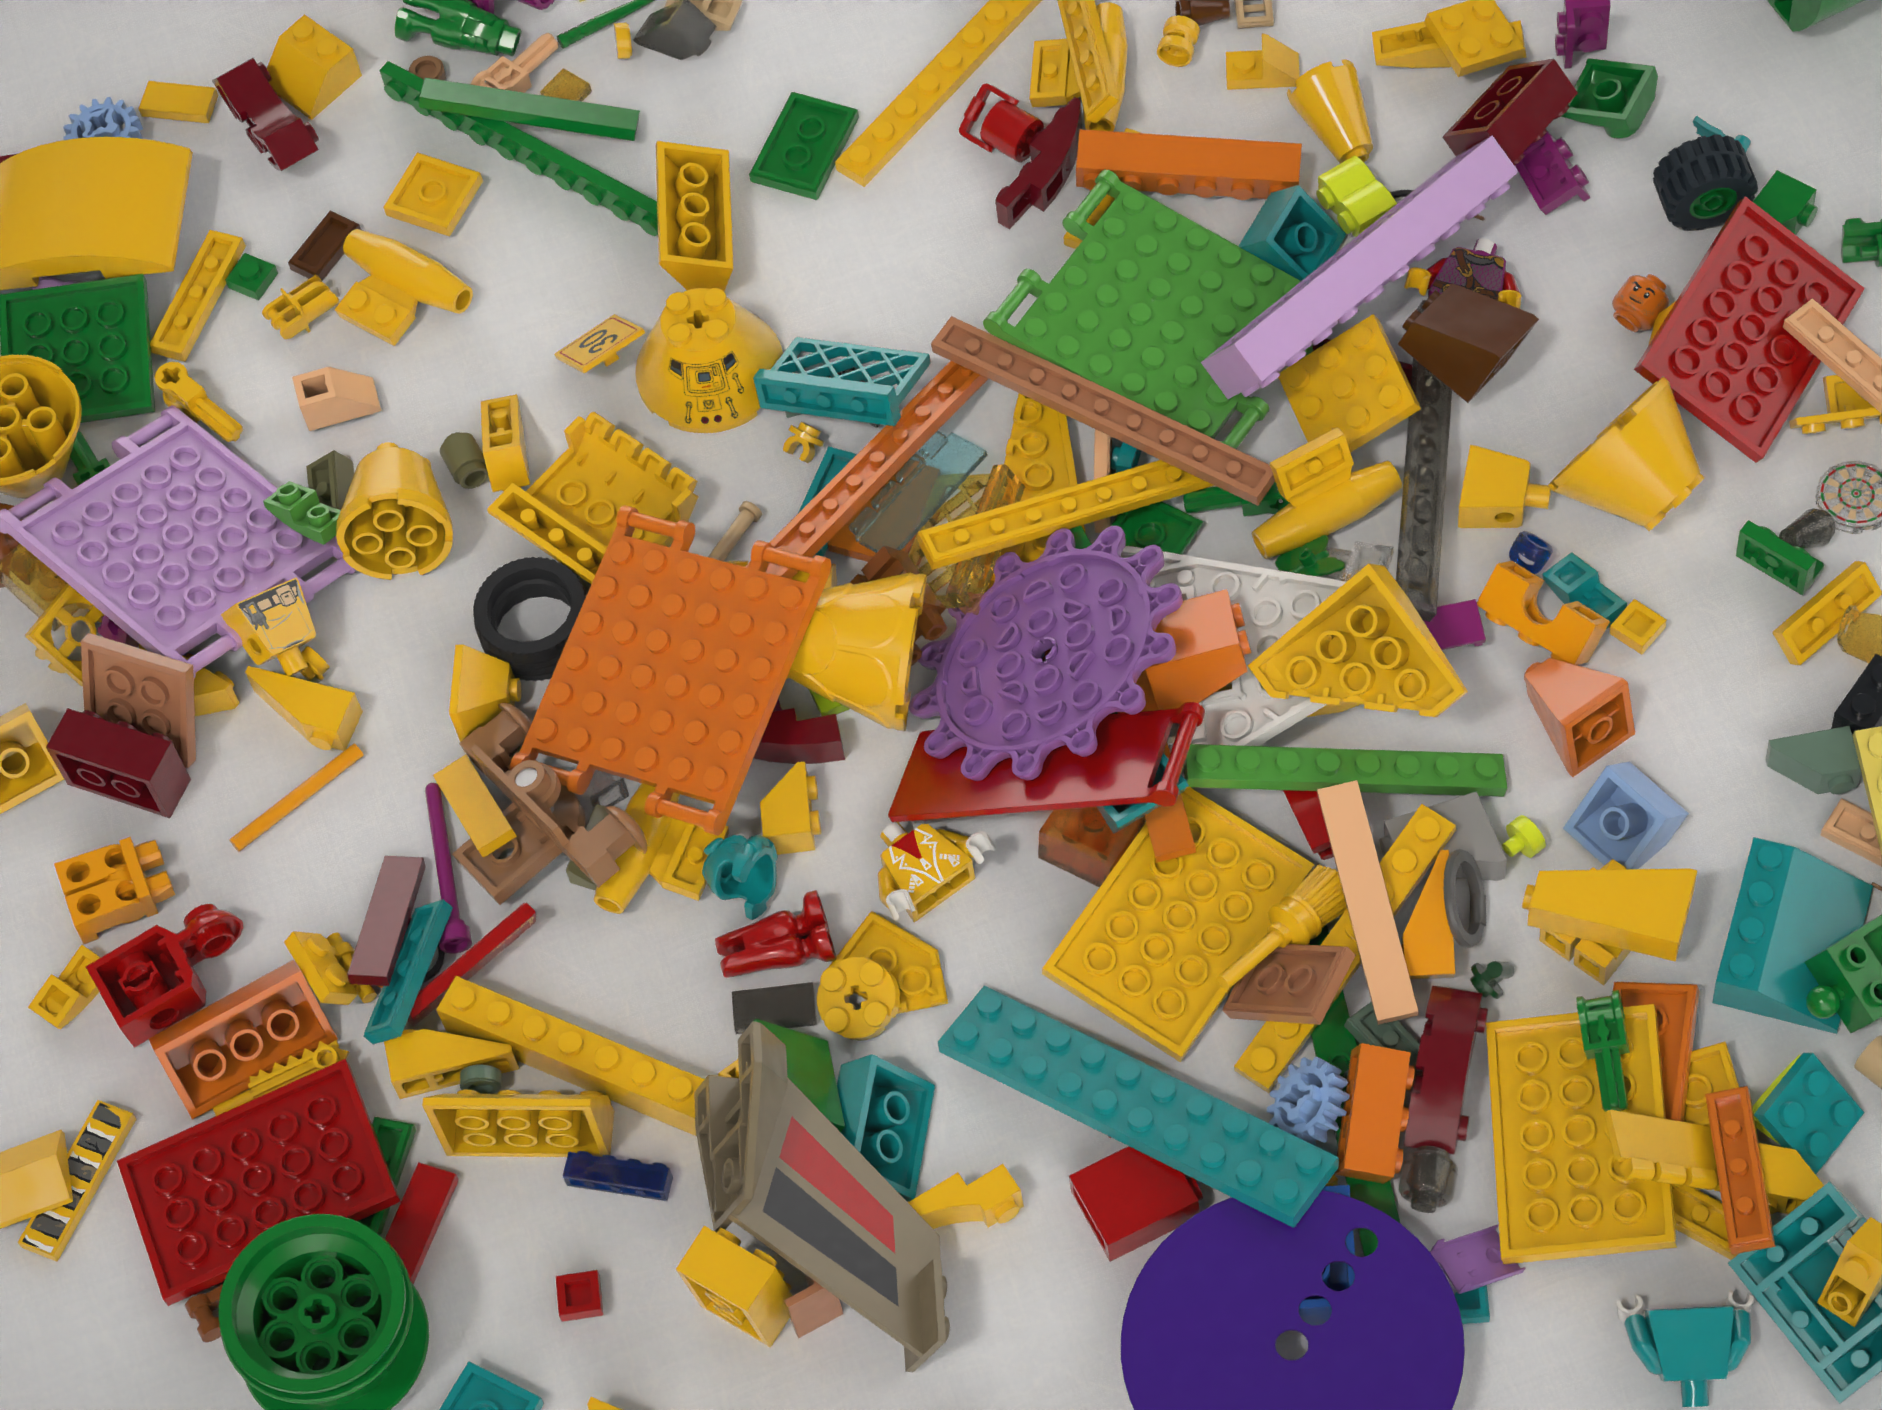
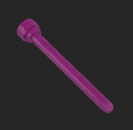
(456, 935)

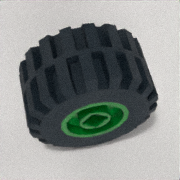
(1704, 181)

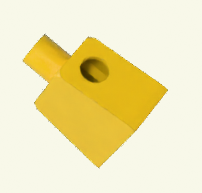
(1498, 490)

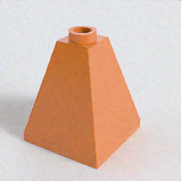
(1580, 710)

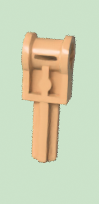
(515, 74)

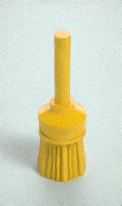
(1294, 920)

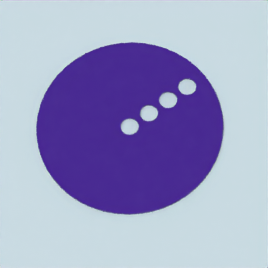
(1234, 1281)

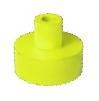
(1523, 838)

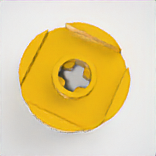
(875, 1012)

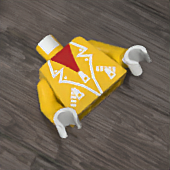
(926, 867)

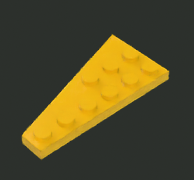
(1040, 458)

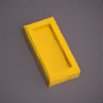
(178, 102)

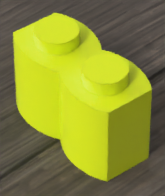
(1353, 195)

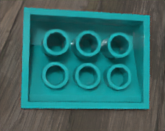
(1782, 917)

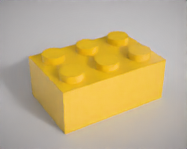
(736, 1284)

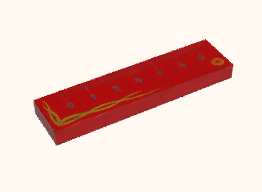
(473, 960)

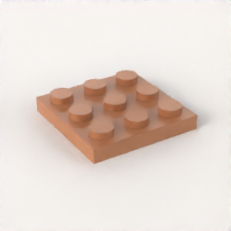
(141, 690)

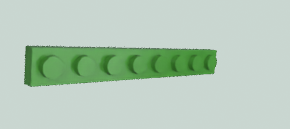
(1324, 767)

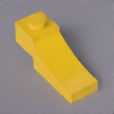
(987, 1199)

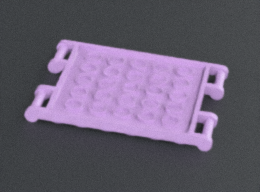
(170, 538)

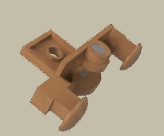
(542, 816)

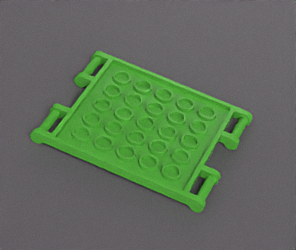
(1146, 307)

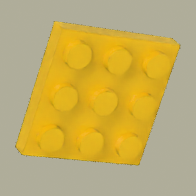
(1350, 386)

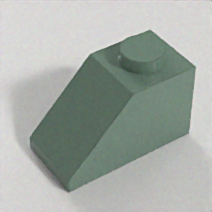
(1817, 760)

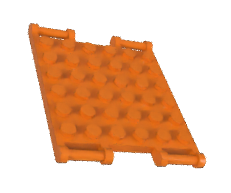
(674, 668)

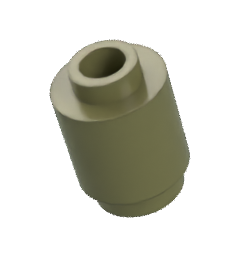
(464, 460)

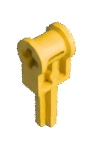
(192, 400)

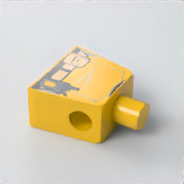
(274, 625)

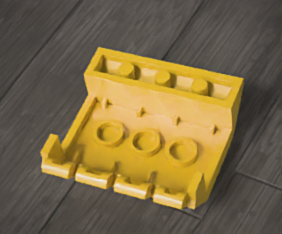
(577, 499)

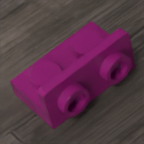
(1581, 28)
(1551, 174)

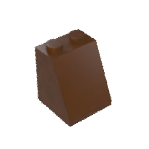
(1465, 337)

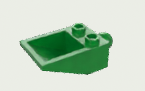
(1849, 978)

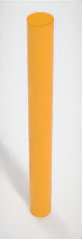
(296, 797)

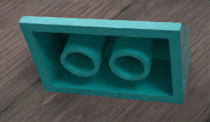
(886, 1118)

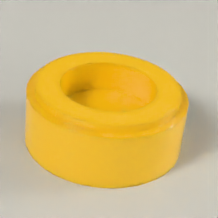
(622, 40)

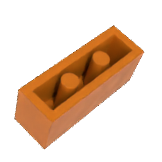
(1374, 1113)

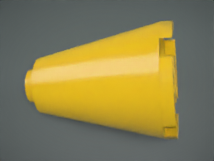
(1334, 109)

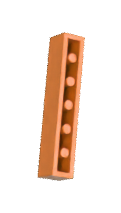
(1189, 164)

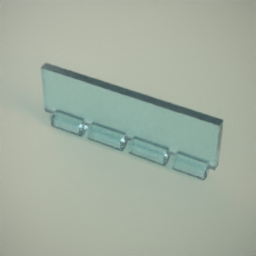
(923, 491)

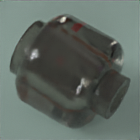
(1428, 1179)

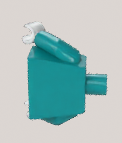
(1690, 1343)

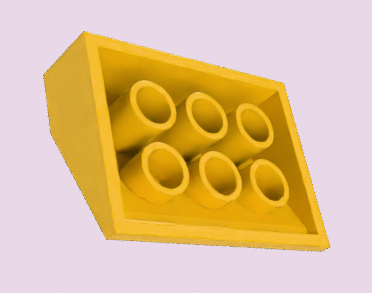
(521, 1123)

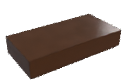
(323, 246)

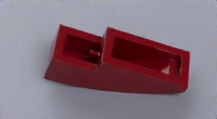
(799, 741)

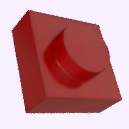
(579, 1295)

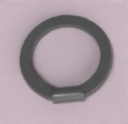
(1477, 914)

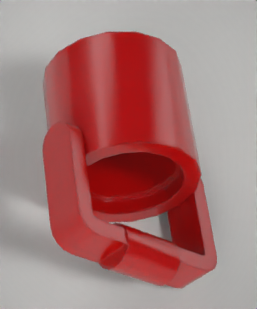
(1004, 127)

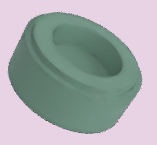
(481, 1078)

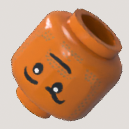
(1640, 302)

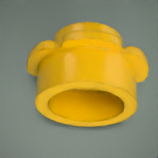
(316, 664)

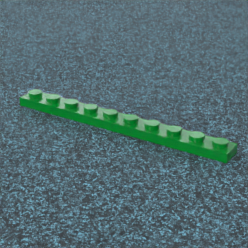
(533, 153)

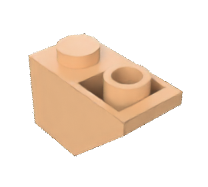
(334, 396)

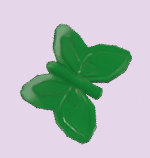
(1310, 559)

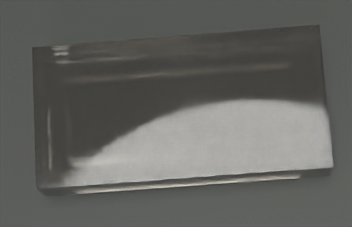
(781, 1005)

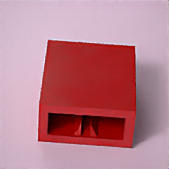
(1133, 1200)

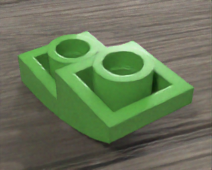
(302, 511)

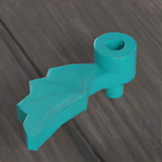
(1708, 130)

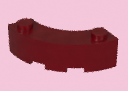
(270, 122)
(1446, 1058)

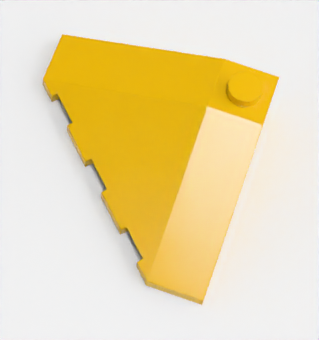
(1364, 650)

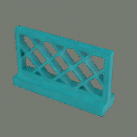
(842, 394)

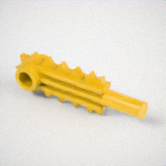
(282, 1075)

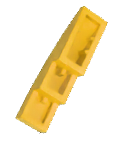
(1415, 46)

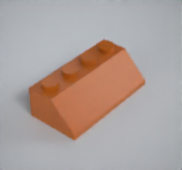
(239, 1035)

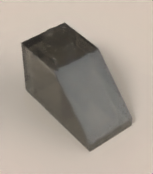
(676, 31)

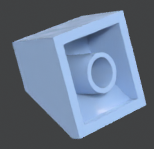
(1625, 817)

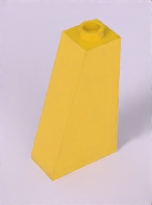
(1615, 907)

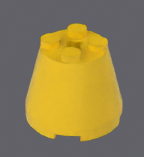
(394, 515)

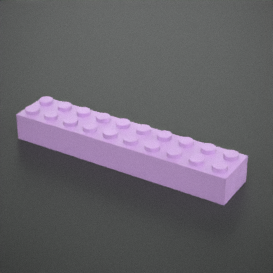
(1360, 270)

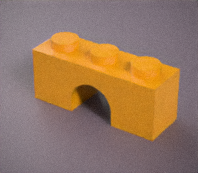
(1512, 601)

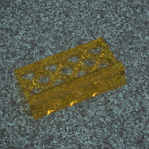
(972, 576)

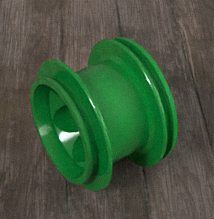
(281, 1289)

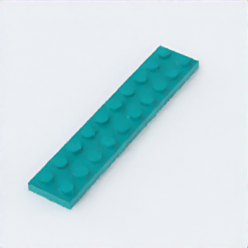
(1139, 1106)

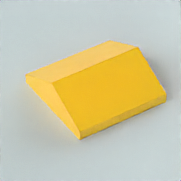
(34, 1178)

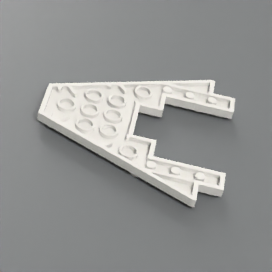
(1270, 607)

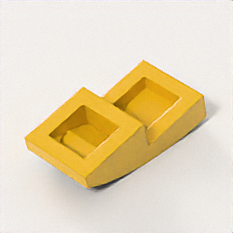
(68, 994)

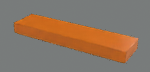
(1740, 1170)

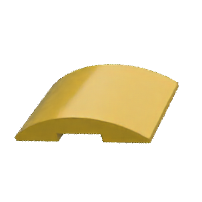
(91, 208)

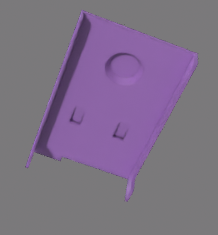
(1473, 1260)

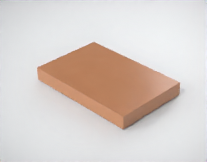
(1291, 985)

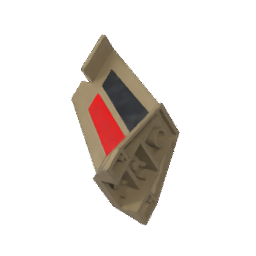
(816, 1198)

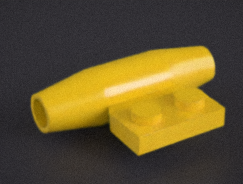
(1054, 75)
(397, 281)
(1321, 493)
(672, 857)

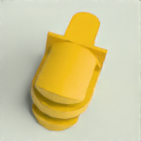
(299, 307)

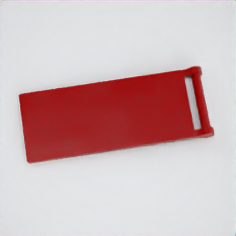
(1114, 774)

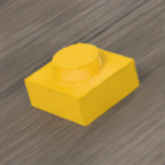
(1638, 626)

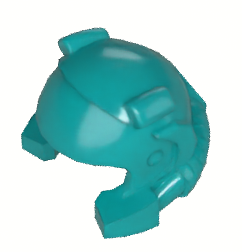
(742, 870)

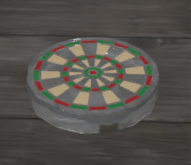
(1852, 496)

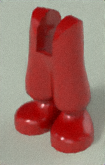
(777, 942)

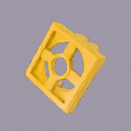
(41, 635)

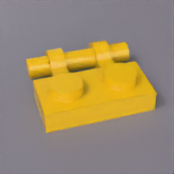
(326, 967)

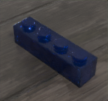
(618, 1176)

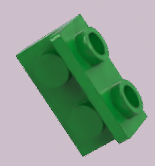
(1777, 558)

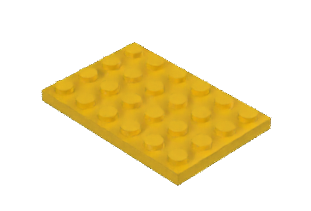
(1169, 928)
(1553, 1147)

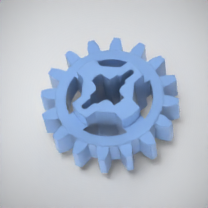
(104, 121)
(1305, 1104)

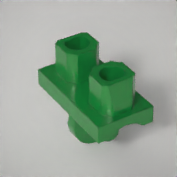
(1861, 241)

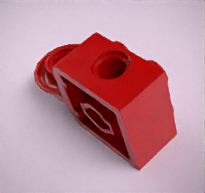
(152, 976)

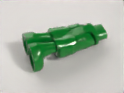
(458, 27)

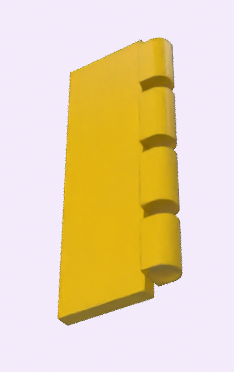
(1663, 1150)

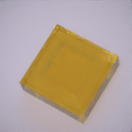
(567, 86)

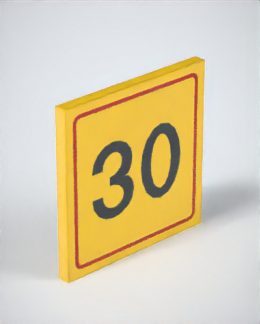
(600, 344)

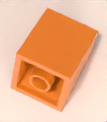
(1207, 650)

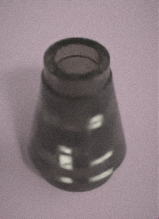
(1810, 529)

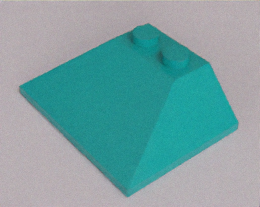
(1791, 1279)

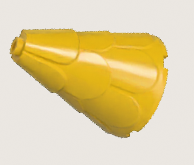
(864, 646)

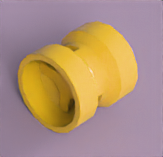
(1177, 44)

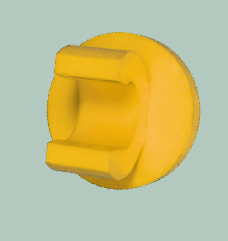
(807, 437)

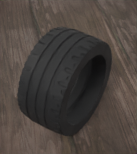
(515, 584)

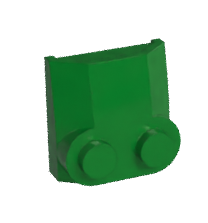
(1613, 96)

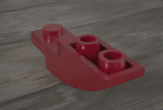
(1052, 160)

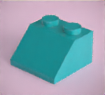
(1293, 233)

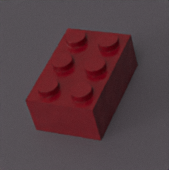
(1514, 109)
(119, 762)

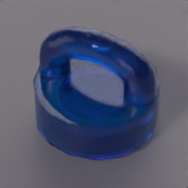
(1532, 548)

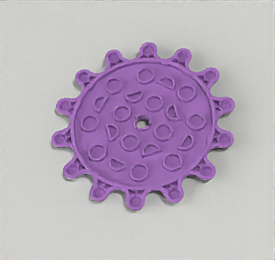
(1102, 636)

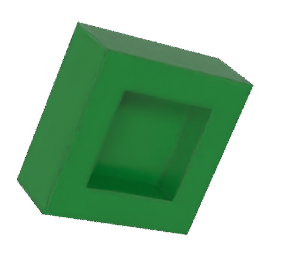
(251, 276)

